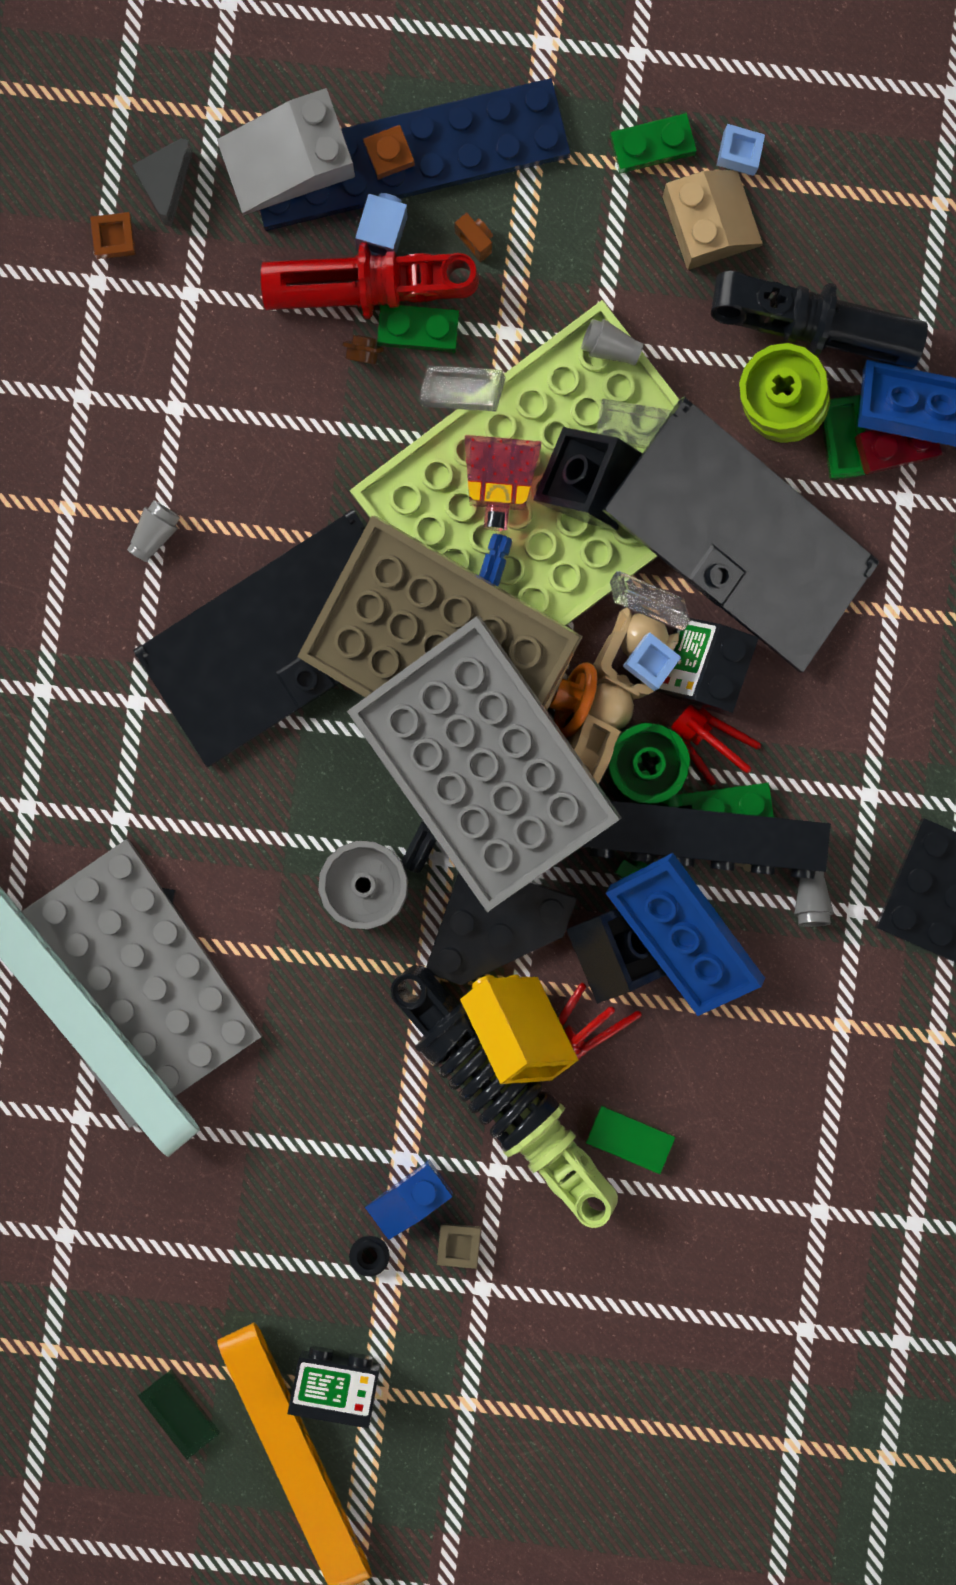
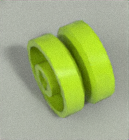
(779, 370)

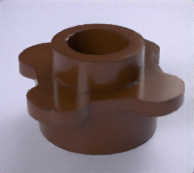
(362, 349)

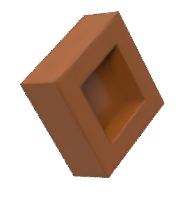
(388, 152)
(113, 235)
(475, 236)

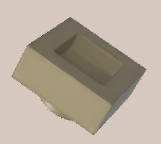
(459, 1245)

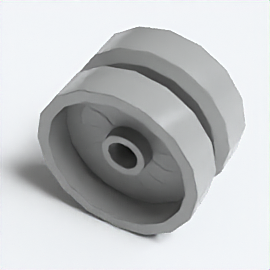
(340, 891)

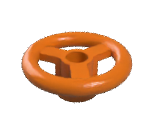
(572, 698)

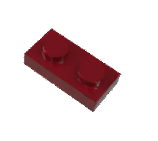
(887, 451)

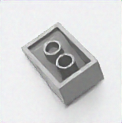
(286, 153)

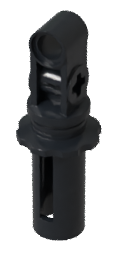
(817, 319)

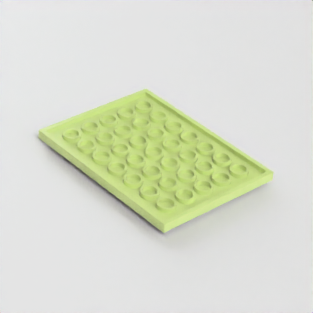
(553, 558)

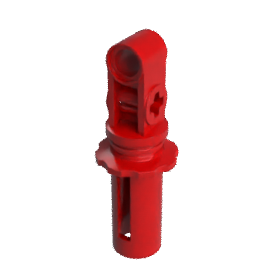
(380, 278)

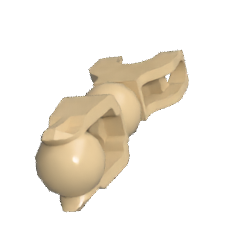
(615, 693)

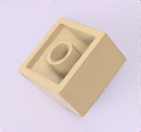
(710, 216)

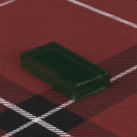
(178, 1414)

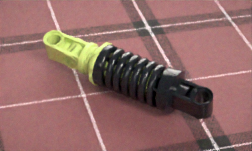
(522, 1112)

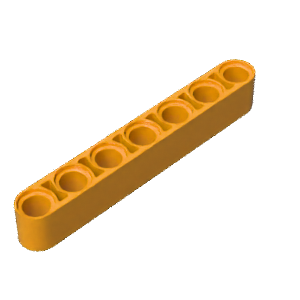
(294, 1457)

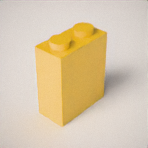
(518, 1029)

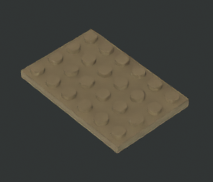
(408, 598)

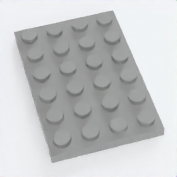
(483, 764)
(144, 969)

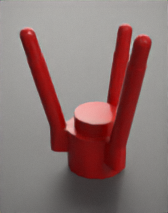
(694, 727)
(577, 1039)

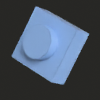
(740, 150)
(651, 661)

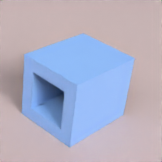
(382, 223)

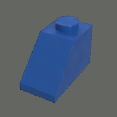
(410, 1200)

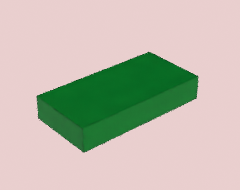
(839, 434)
(630, 1139)

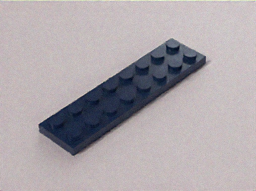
(449, 148)

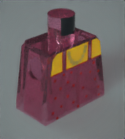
(500, 476)

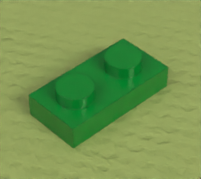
(653, 143)
(418, 328)

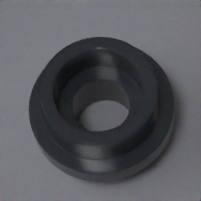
(365, 1268)

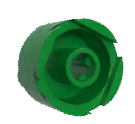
(668, 774)

